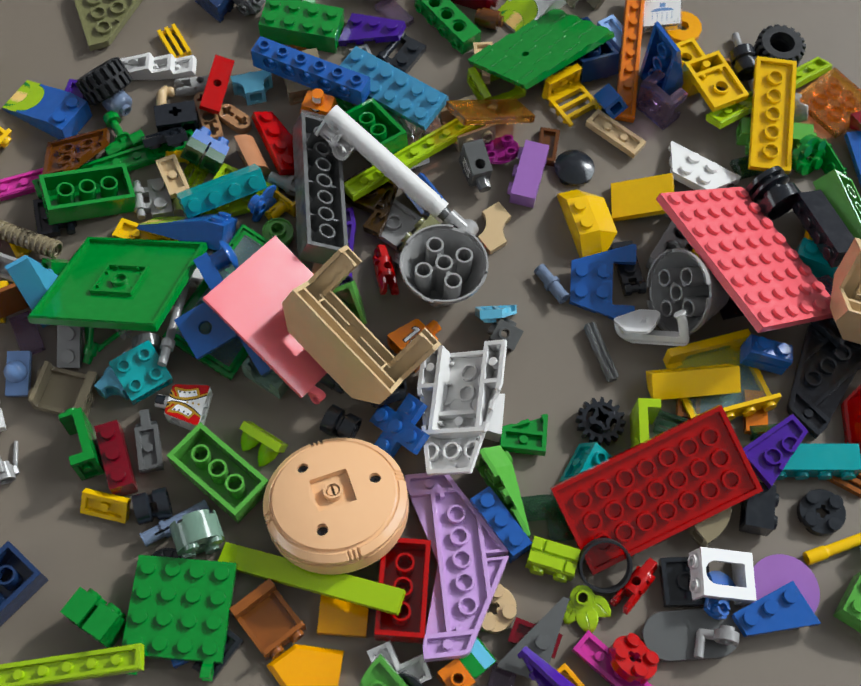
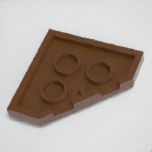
(74, 151)

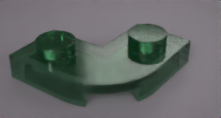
(546, 508)

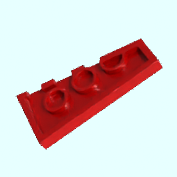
(276, 140)

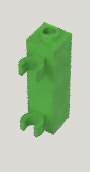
(743, 133)

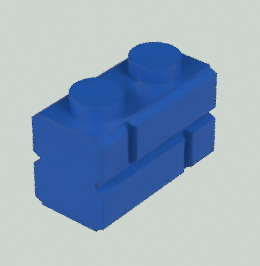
(766, 354)

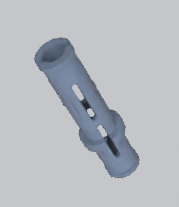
(150, 537)

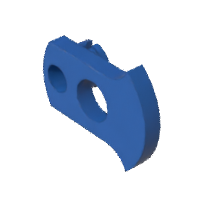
(713, 607)

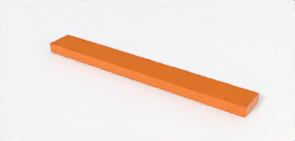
(630, 57)

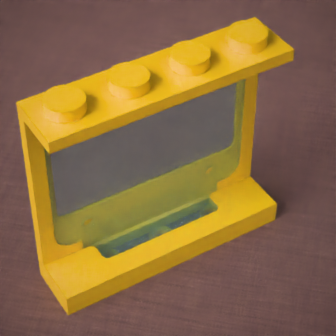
(722, 350)

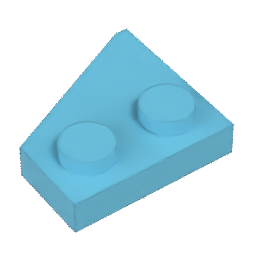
(489, 313)

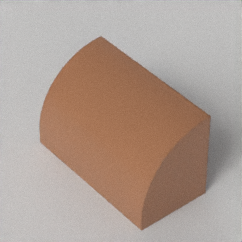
(250, 152)

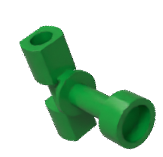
(122, 140)

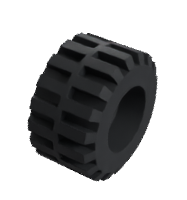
(780, 43)
(104, 81)

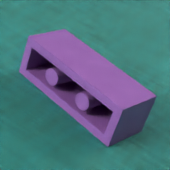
(528, 173)

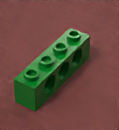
(450, 23)

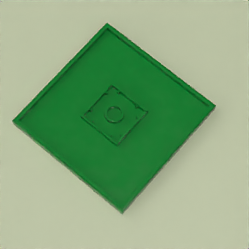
(119, 284)

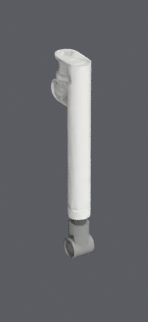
(347, 136)

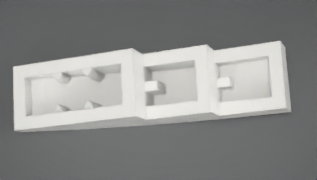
(161, 67)

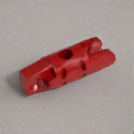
(384, 271)
(637, 585)

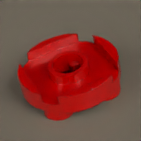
(631, 646)

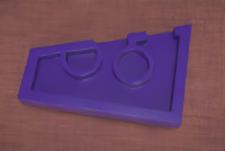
(774, 449)

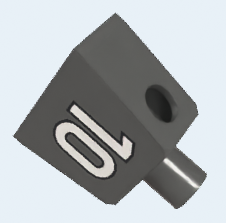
(476, 164)

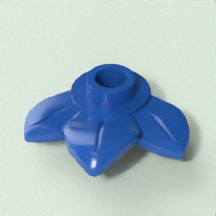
(262, 203)

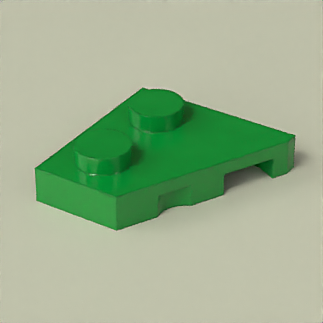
(526, 436)

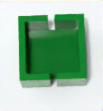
(92, 615)

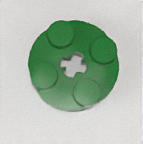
(808, 155)

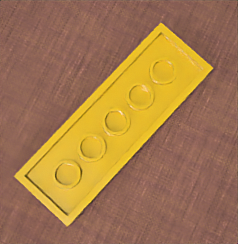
(772, 114)

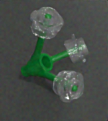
(92, 348)

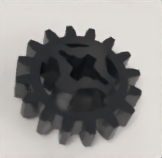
(595, 429)

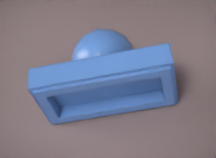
(18, 373)

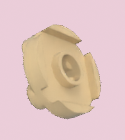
(505, 612)

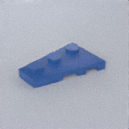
(776, 612)

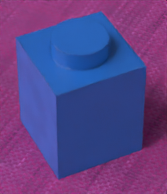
(610, 101)

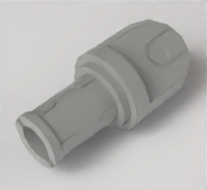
(283, 182)

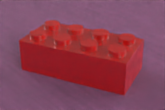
(405, 568)

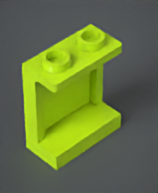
(641, 416)

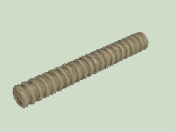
(31, 240)

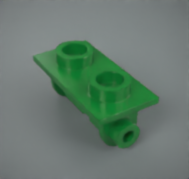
(831, 161)

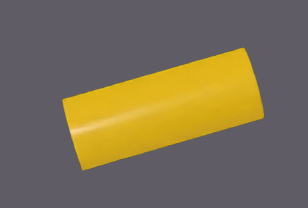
(693, 381)

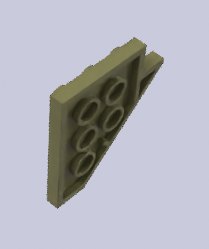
(104, 19)

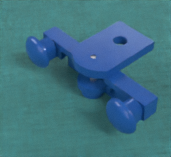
(221, 333)

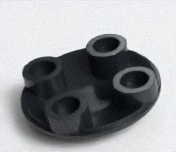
(574, 167)

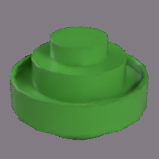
(280, 228)

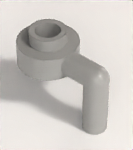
(724, 635)

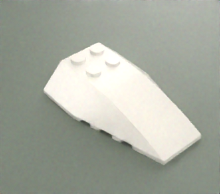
(460, 403)

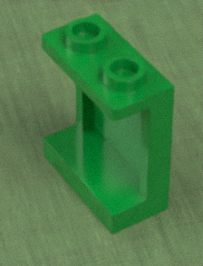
(87, 463)

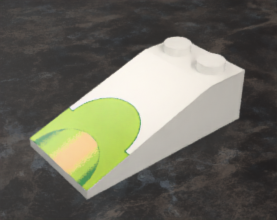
(520, 12)

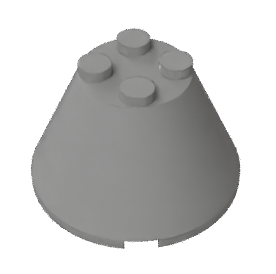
(443, 264)
(683, 282)

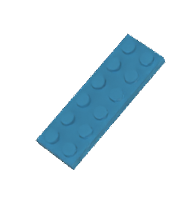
(397, 89)

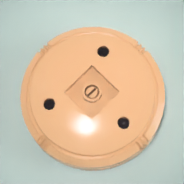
(336, 505)

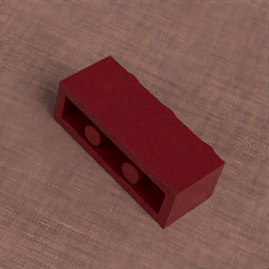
(116, 458)

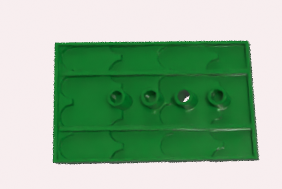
(540, 48)

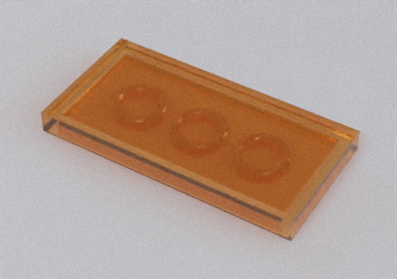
(490, 111)

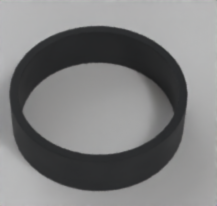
(625, 579)

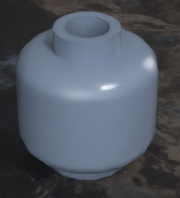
(119, 103)

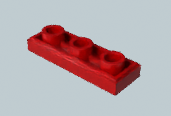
(219, 75)

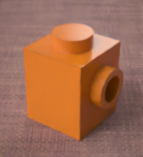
(455, 675)

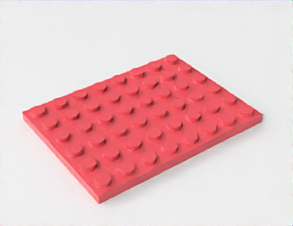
(748, 257)

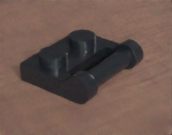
(406, 56)

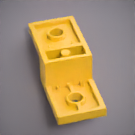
(707, 72)

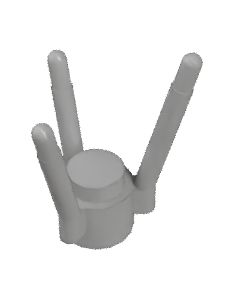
(7, 470)

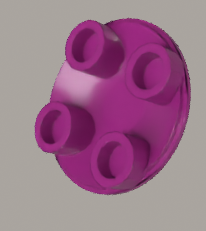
(502, 149)

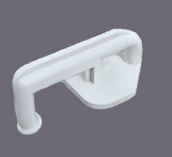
(640, 324)

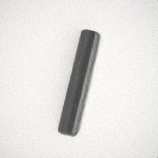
(601, 352)

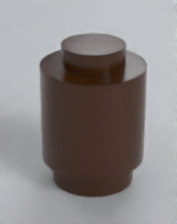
(489, 18)

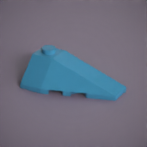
(31, 279)

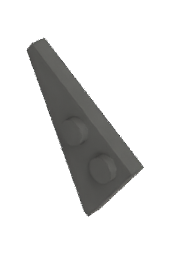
(539, 639)

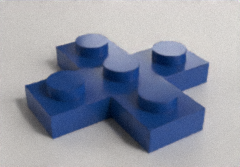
(400, 426)

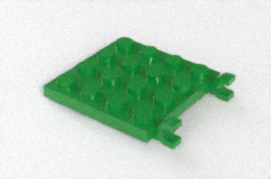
(181, 610)

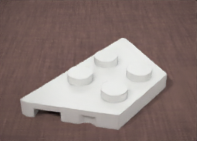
(698, 171)

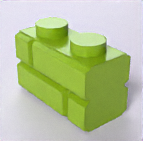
(552, 559)

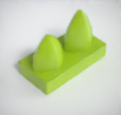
(269, 447)

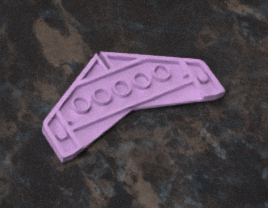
(464, 575)

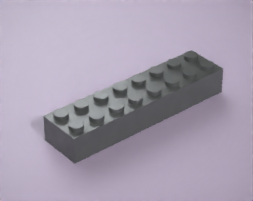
(318, 193)

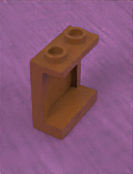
(268, 620)

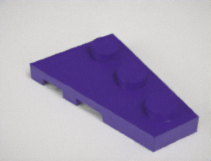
(371, 28)

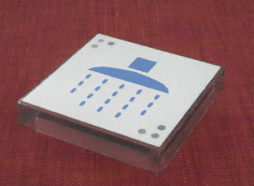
(665, 12)

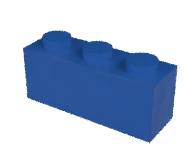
(501, 523)

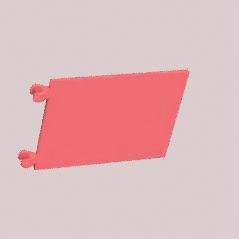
(254, 310)

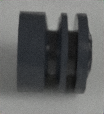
(773, 192)

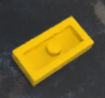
(105, 505)

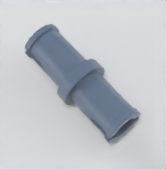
(552, 283)

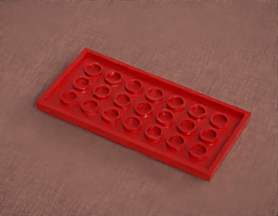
(657, 488)

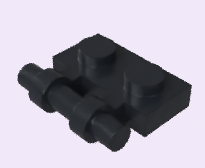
(42, 223)

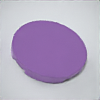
(781, 569)

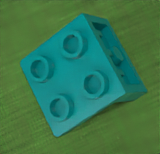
(140, 372)
(585, 457)

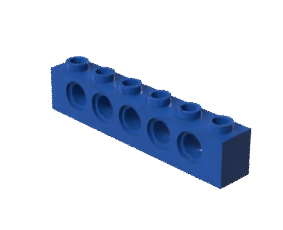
(310, 71)

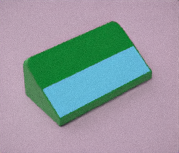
(478, 660)

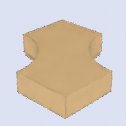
(495, 219)

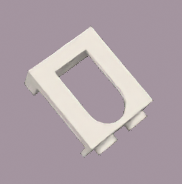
(742, 573)

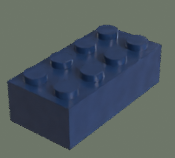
(17, 580)

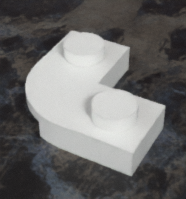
(414, 666)

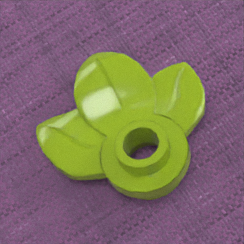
(586, 612)

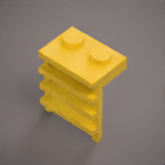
(563, 86)

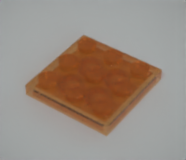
(832, 101)

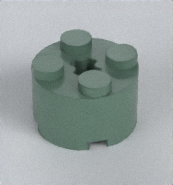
(197, 534)

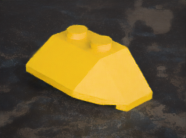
(588, 221)

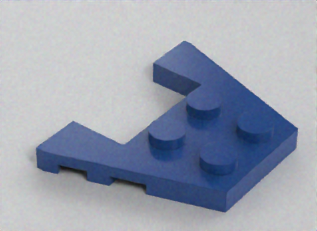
(593, 281)

